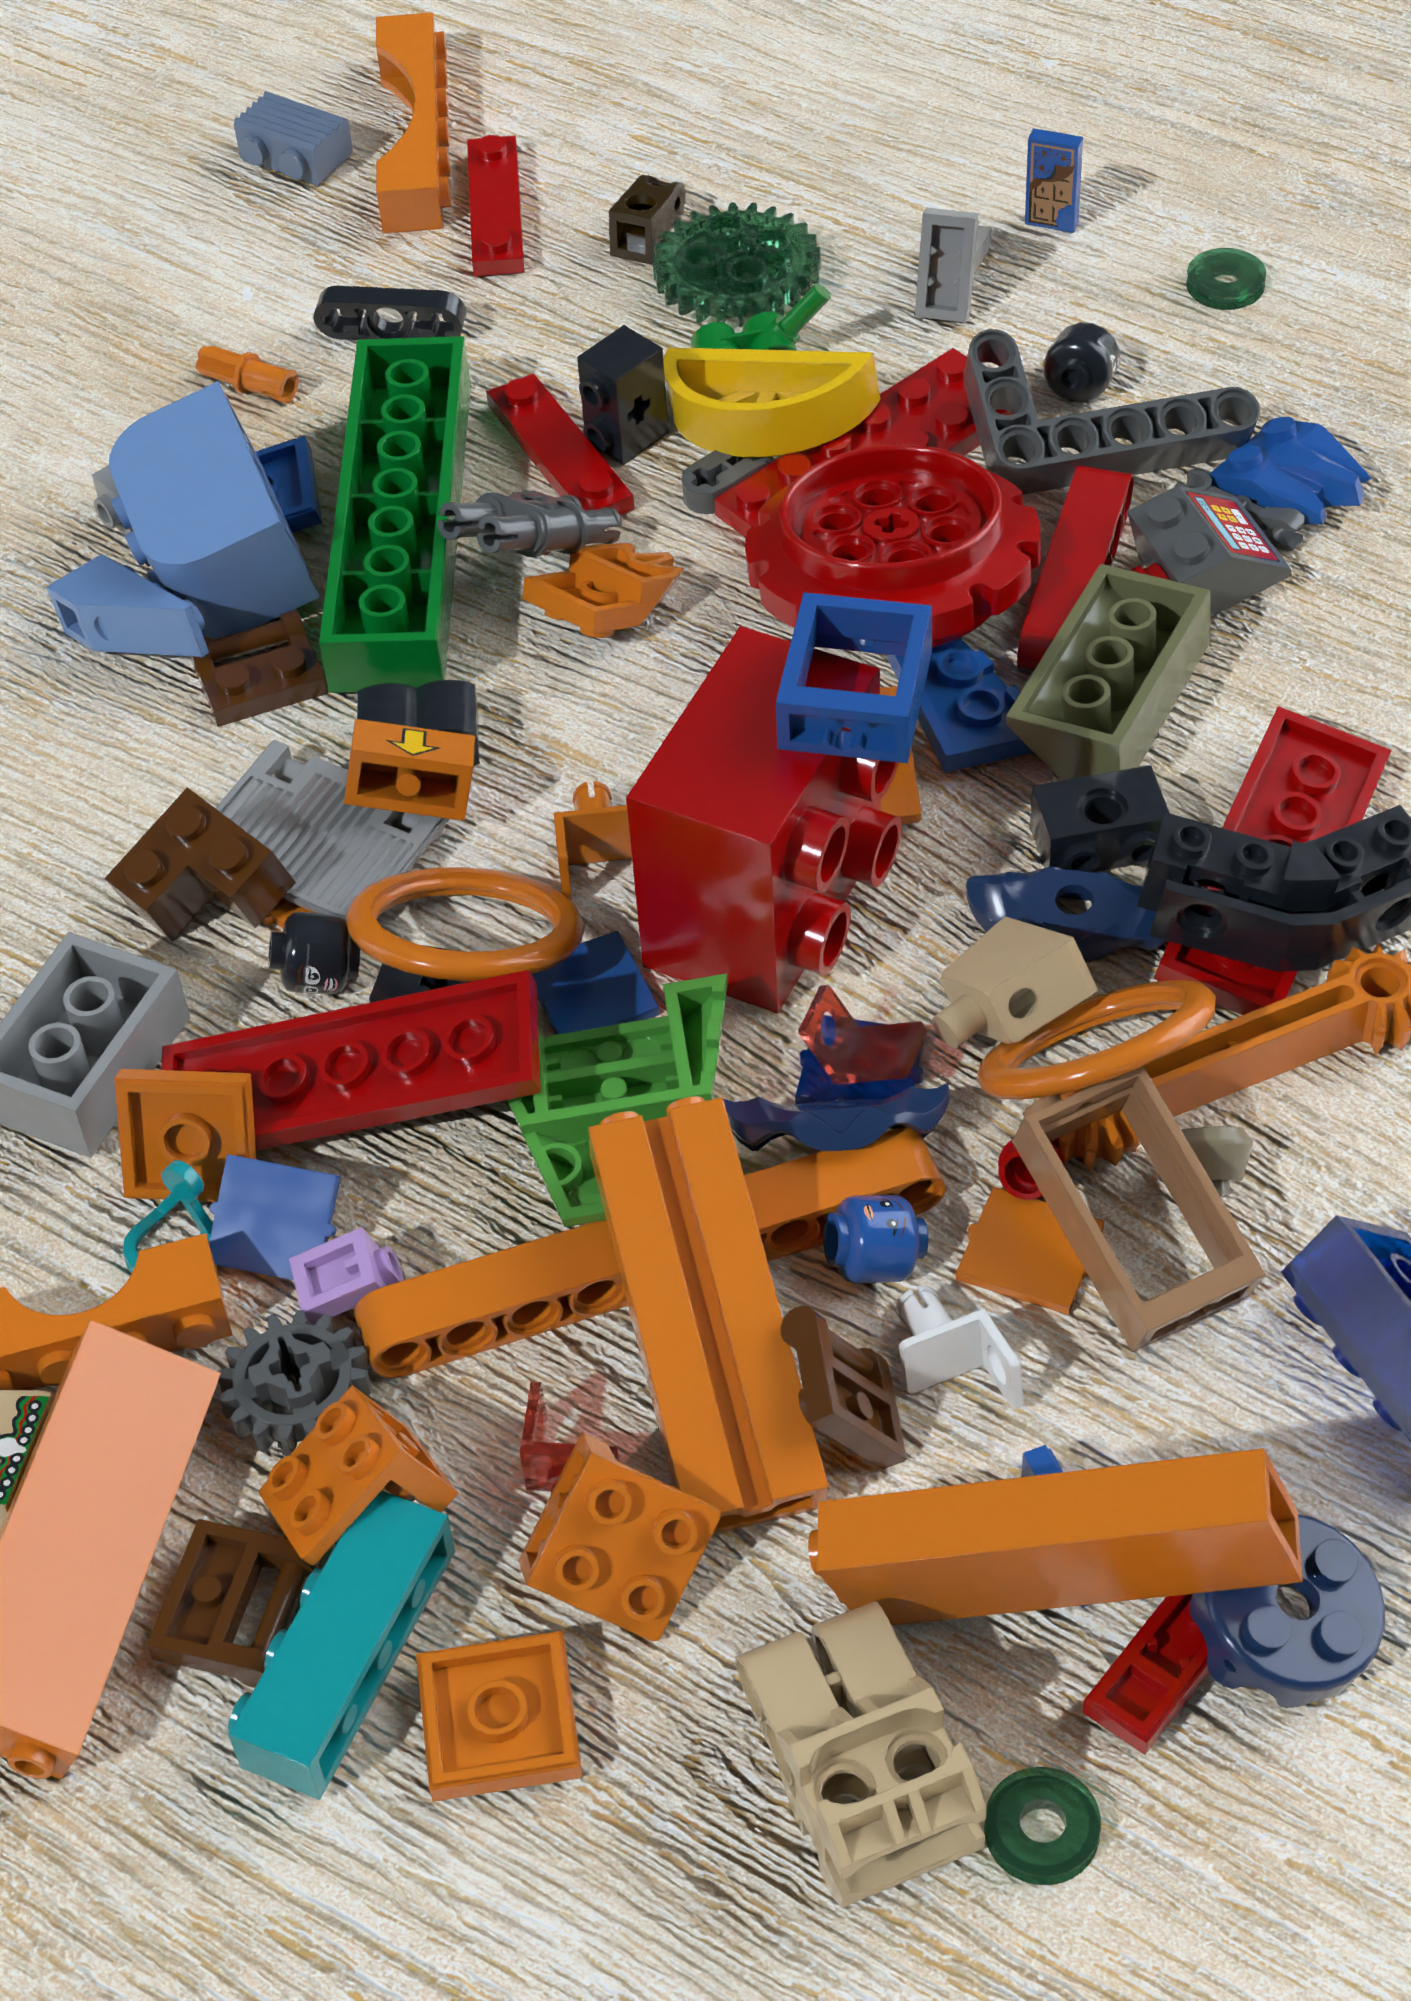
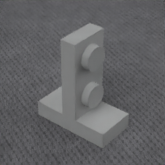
(948, 258)

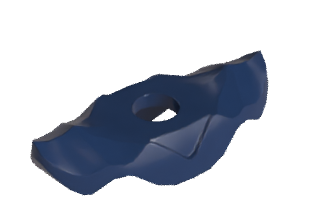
(1032, 897)
(837, 1123)

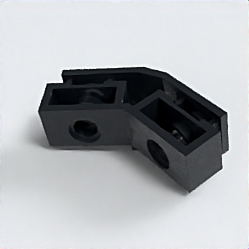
(1341, 887)

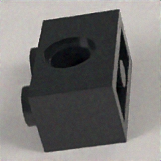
(1098, 820)

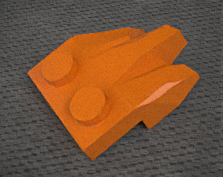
(604, 588)

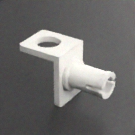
(951, 1347)

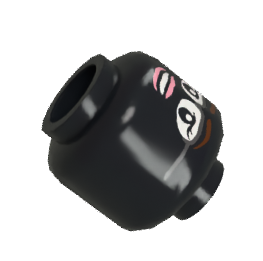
(1081, 362)
(314, 953)

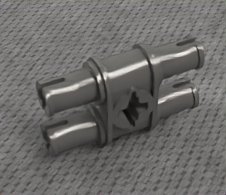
(529, 523)

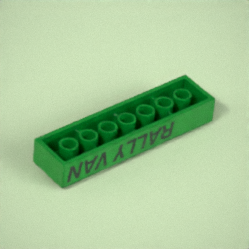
(387, 559)

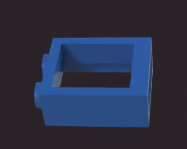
(880, 724)

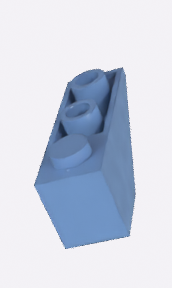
(124, 613)

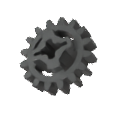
(258, 1386)

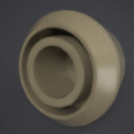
(1221, 1152)

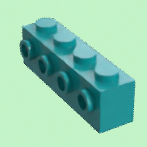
(341, 1644)

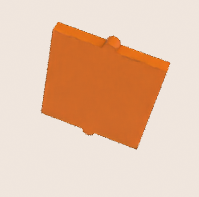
(1022, 1253)

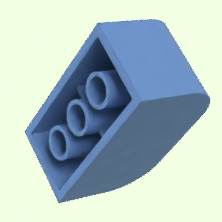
(207, 515)

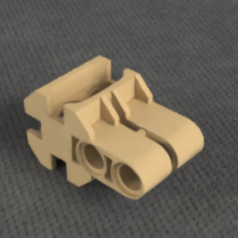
(858, 1740)

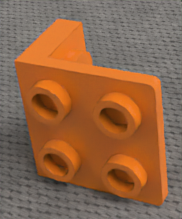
(343, 1468)
(617, 1541)

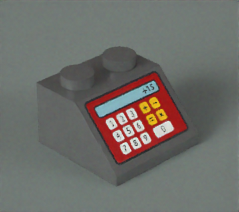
(1207, 544)

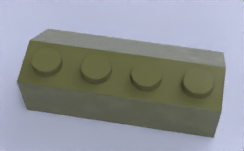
(1112, 673)

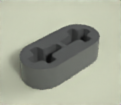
(714, 476)

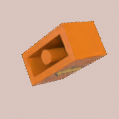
(410, 769)

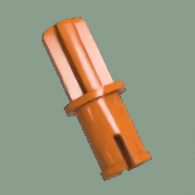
(248, 373)

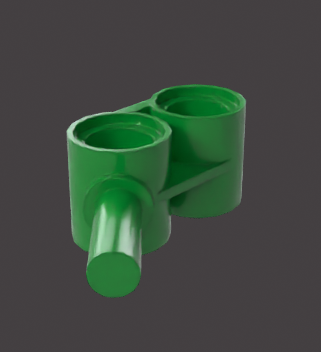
(764, 329)

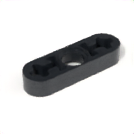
(354, 299)

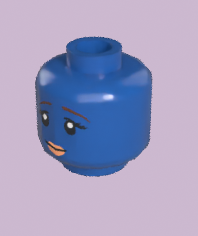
(874, 1239)

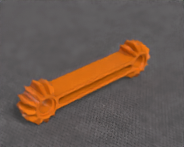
(1359, 1002)

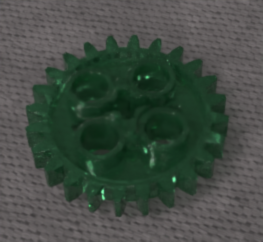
(736, 263)

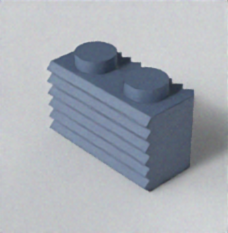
(292, 138)

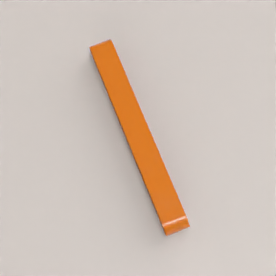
(577, 1272)

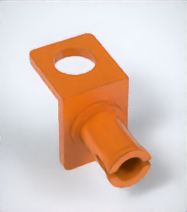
(590, 832)

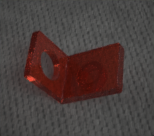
(860, 1052)
(542, 1460)

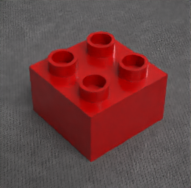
(754, 844)

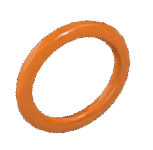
(463, 965)
(1194, 1011)

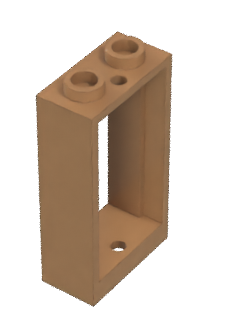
(1234, 1263)

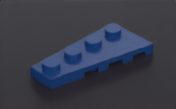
(965, 708)

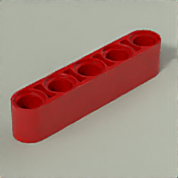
(1082, 540)

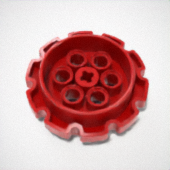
(897, 530)

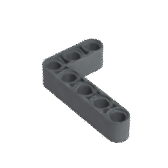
(1095, 431)

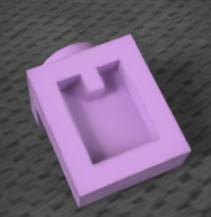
(341, 1273)

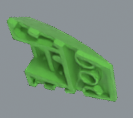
(613, 1071)

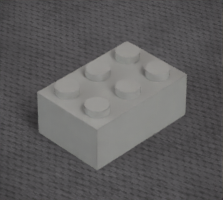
(73, 1033)

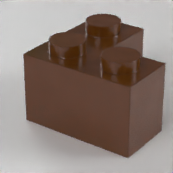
(189, 860)

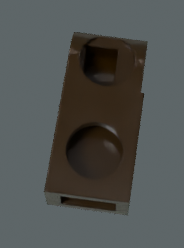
(642, 216)

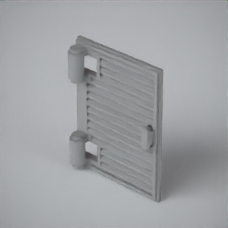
(319, 839)

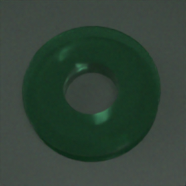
(1226, 295)
(1042, 1861)

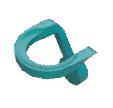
(185, 1186)

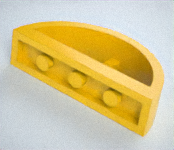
(768, 398)

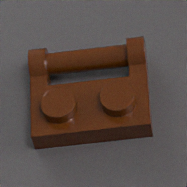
(264, 680)
(845, 1389)
(213, 1594)

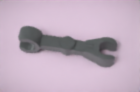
(1275, 522)

